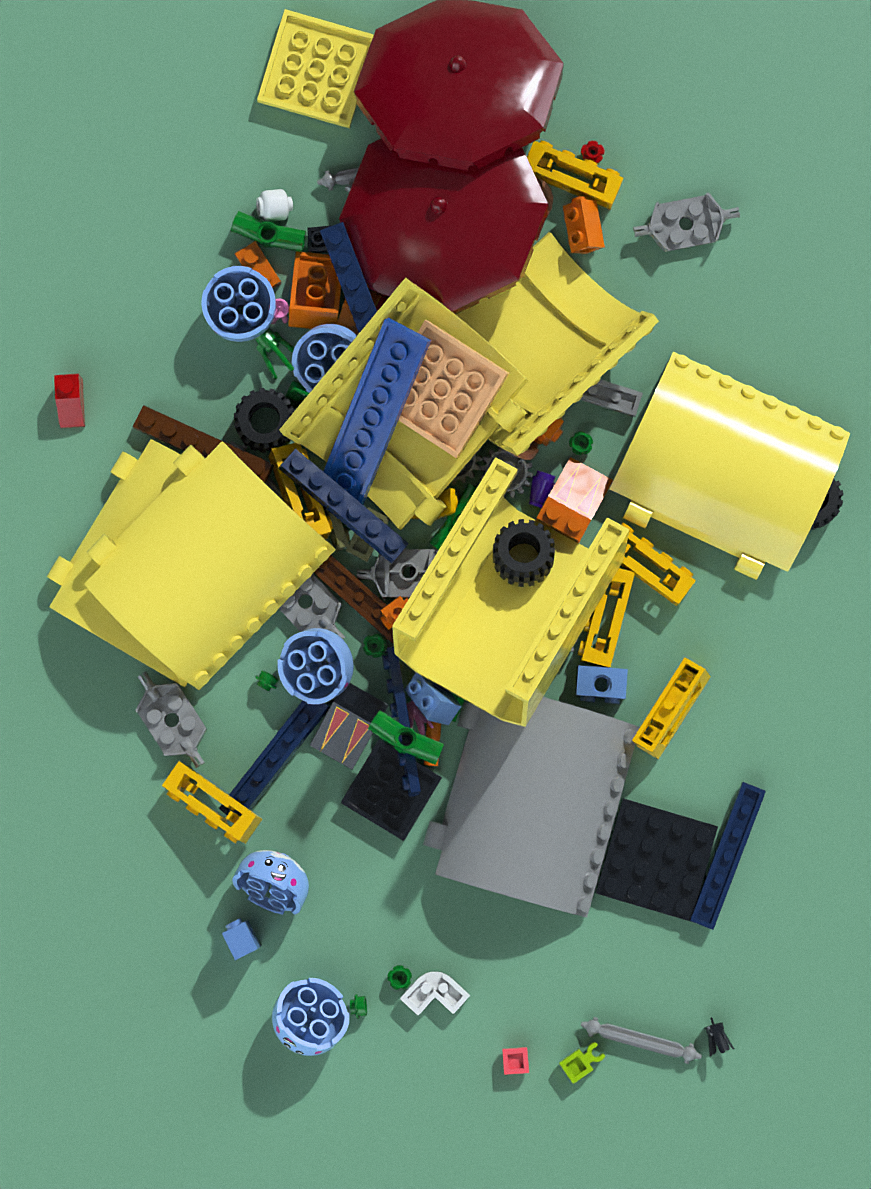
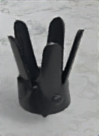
(717, 1036)

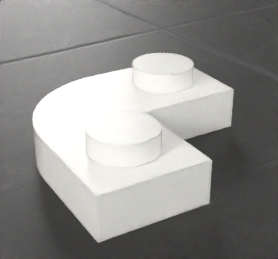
(432, 986)

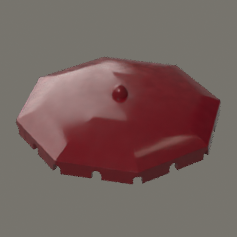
(459, 83)
(444, 226)

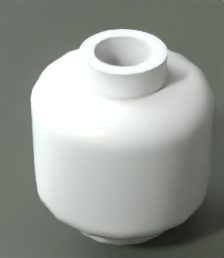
(274, 205)

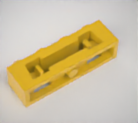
(538, 159)
(322, 523)
(662, 561)
(597, 656)
(671, 708)
(180, 780)

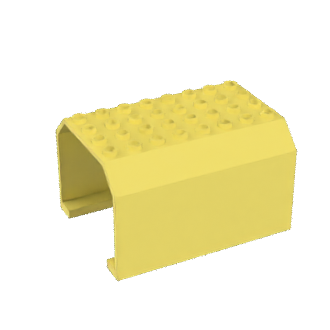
(491, 637)

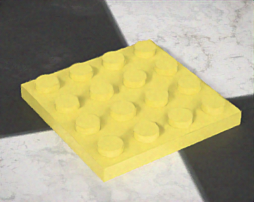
(315, 68)

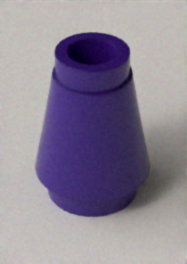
(540, 488)

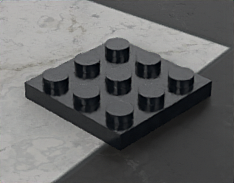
(380, 795)

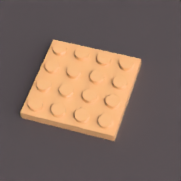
(450, 391)

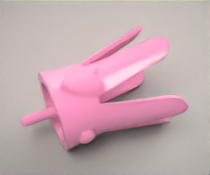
(282, 309)
(415, 714)

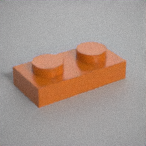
(253, 257)

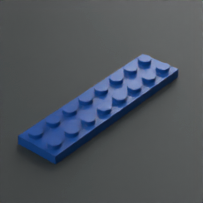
(376, 408)

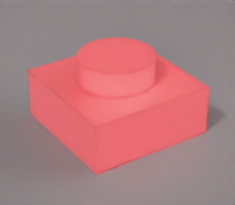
(515, 1060)

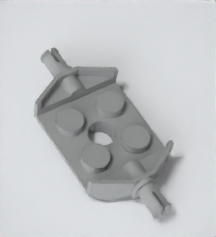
(702, 211)
(390, 576)
(320, 614)
(156, 705)

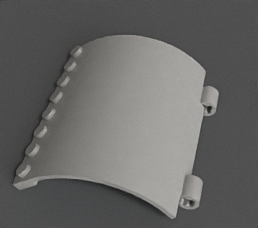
(534, 804)

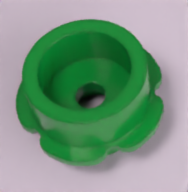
(585, 438)
(381, 645)
(266, 680)
(404, 982)
(358, 1006)

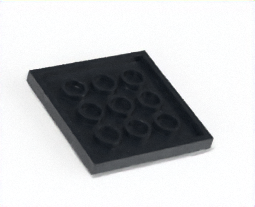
(656, 859)

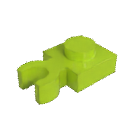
(578, 1064)

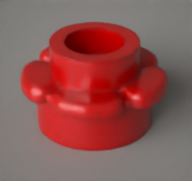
(592, 145)

